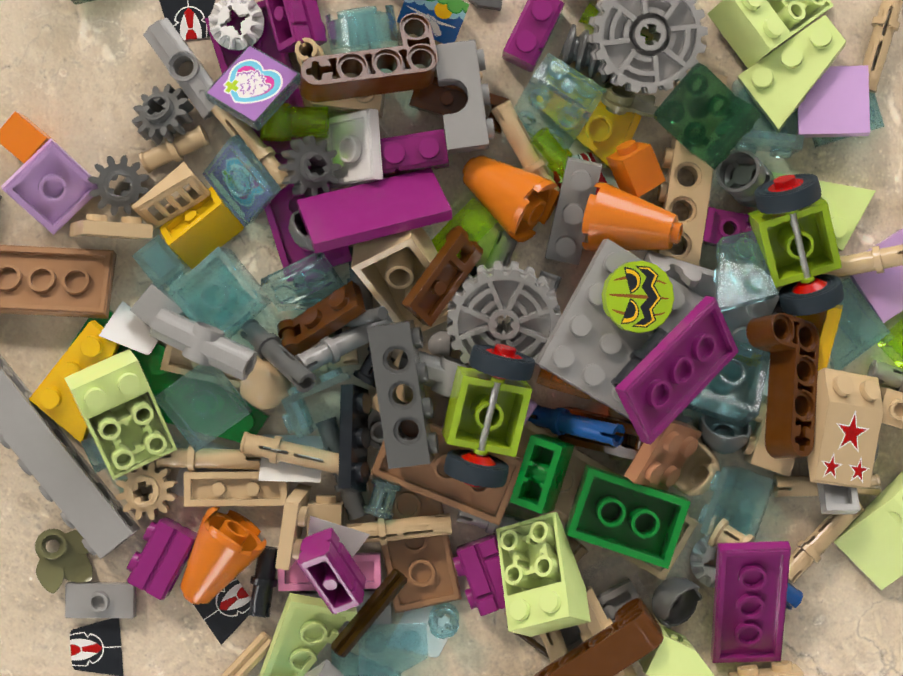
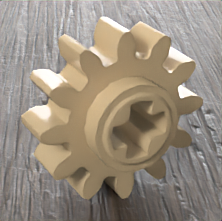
(156, 499)

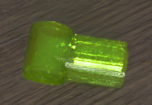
(296, 123)

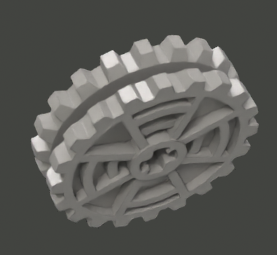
(660, 60)
(503, 292)

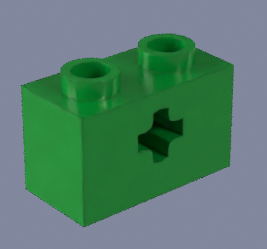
(542, 473)

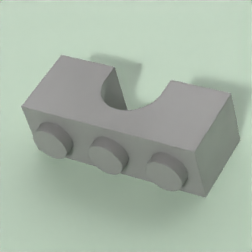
(461, 66)

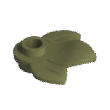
(621, 101)
(67, 563)

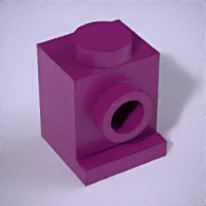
(717, 218)

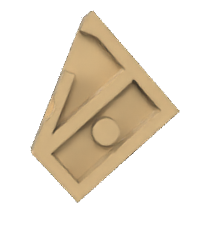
(98, 226)
(293, 520)

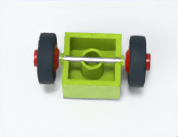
(798, 243)
(487, 414)

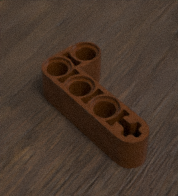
(367, 66)
(791, 381)
(612, 648)

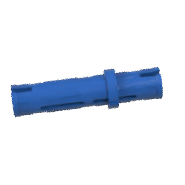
(562, 421)

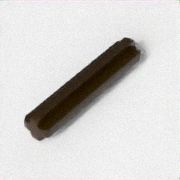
(369, 613)

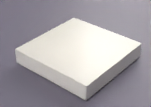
(357, 147)

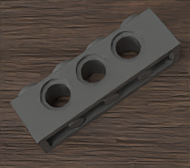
(400, 448)

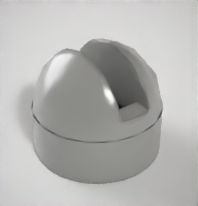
(440, 344)

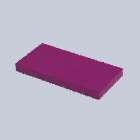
(374, 210)
(677, 370)
(750, 601)

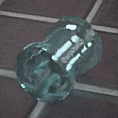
(382, 498)
(447, 630)

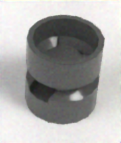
(741, 175)

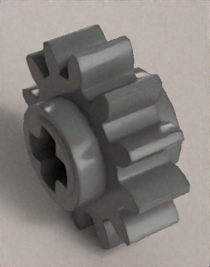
(163, 114)
(307, 153)
(111, 173)

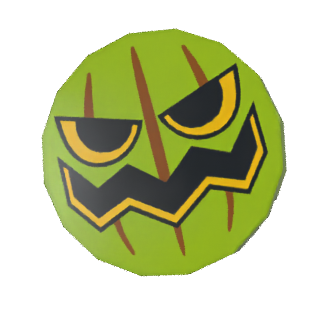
(638, 296)

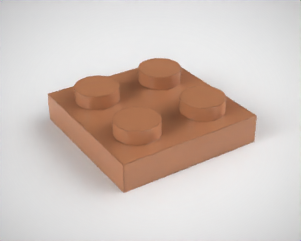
(661, 462)

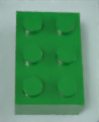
(626, 516)

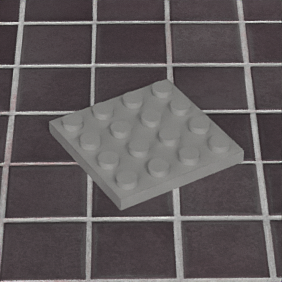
(588, 345)

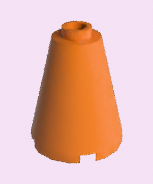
(511, 195)
(628, 221)
(219, 554)

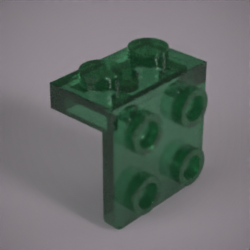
(706, 116)

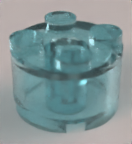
(362, 29)

